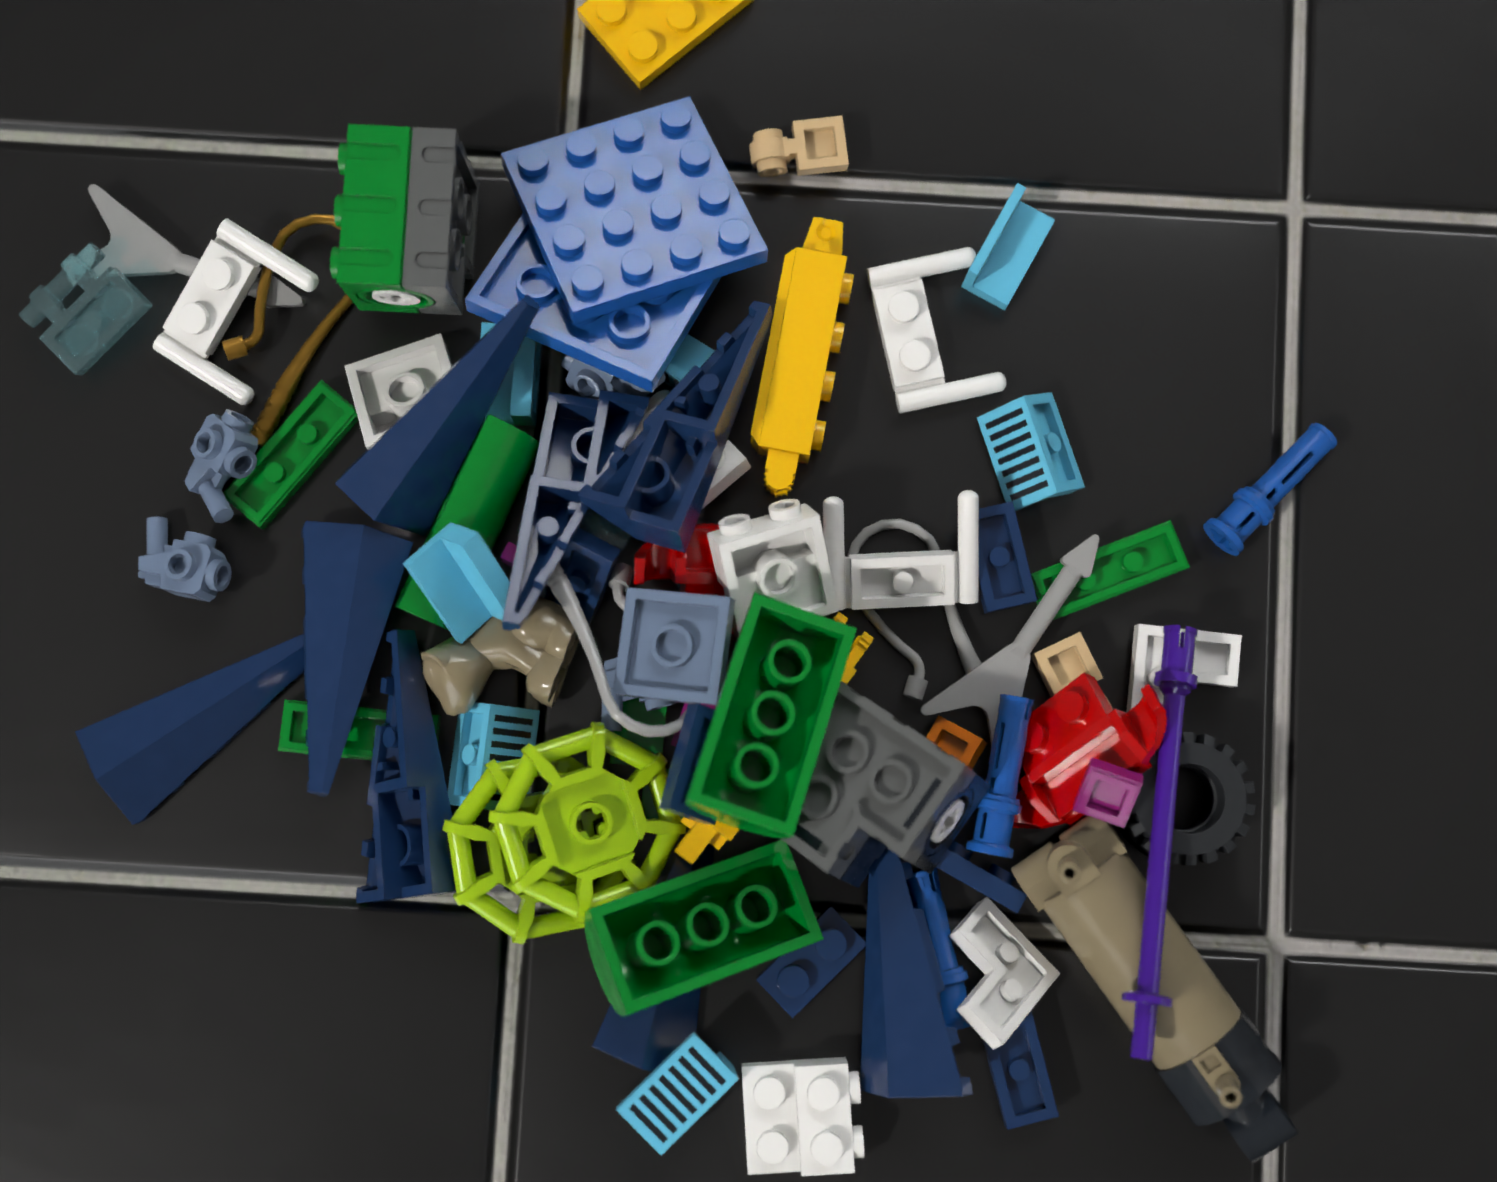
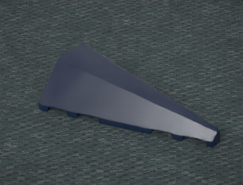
(572, 451)
(417, 459)
(667, 470)
(349, 592)
(161, 742)
(407, 789)
(903, 1027)
(656, 1031)

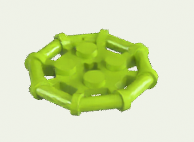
(561, 808)
(473, 890)

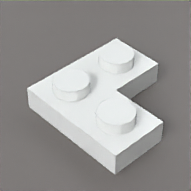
(1214, 660)
(1012, 968)

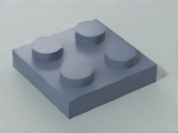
(673, 646)

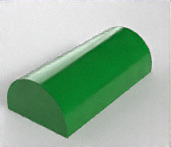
(479, 496)
(770, 718)
(699, 928)

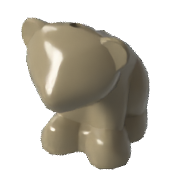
(537, 649)

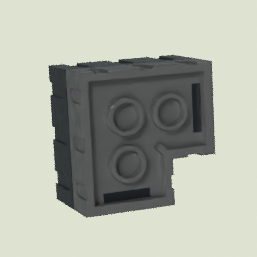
(879, 791)

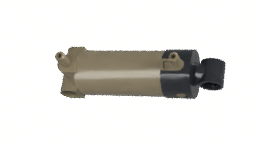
(1202, 1043)

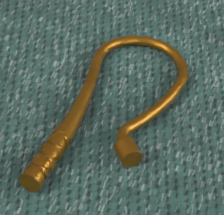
(288, 382)

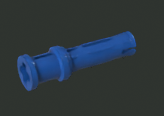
(1256, 504)
(1000, 804)
(927, 895)

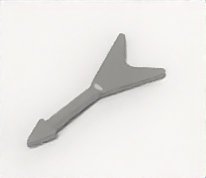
(144, 252)
(1008, 668)

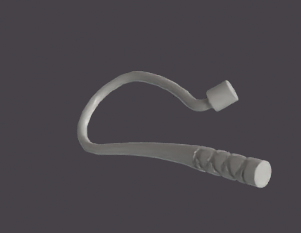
(565, 594)
(916, 684)

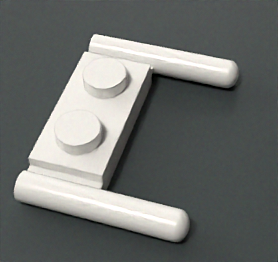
(214, 298)
(910, 335)
(905, 577)

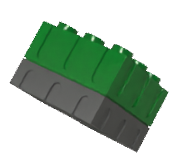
(405, 219)

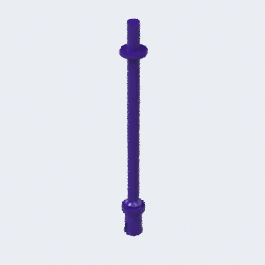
(1175, 683)

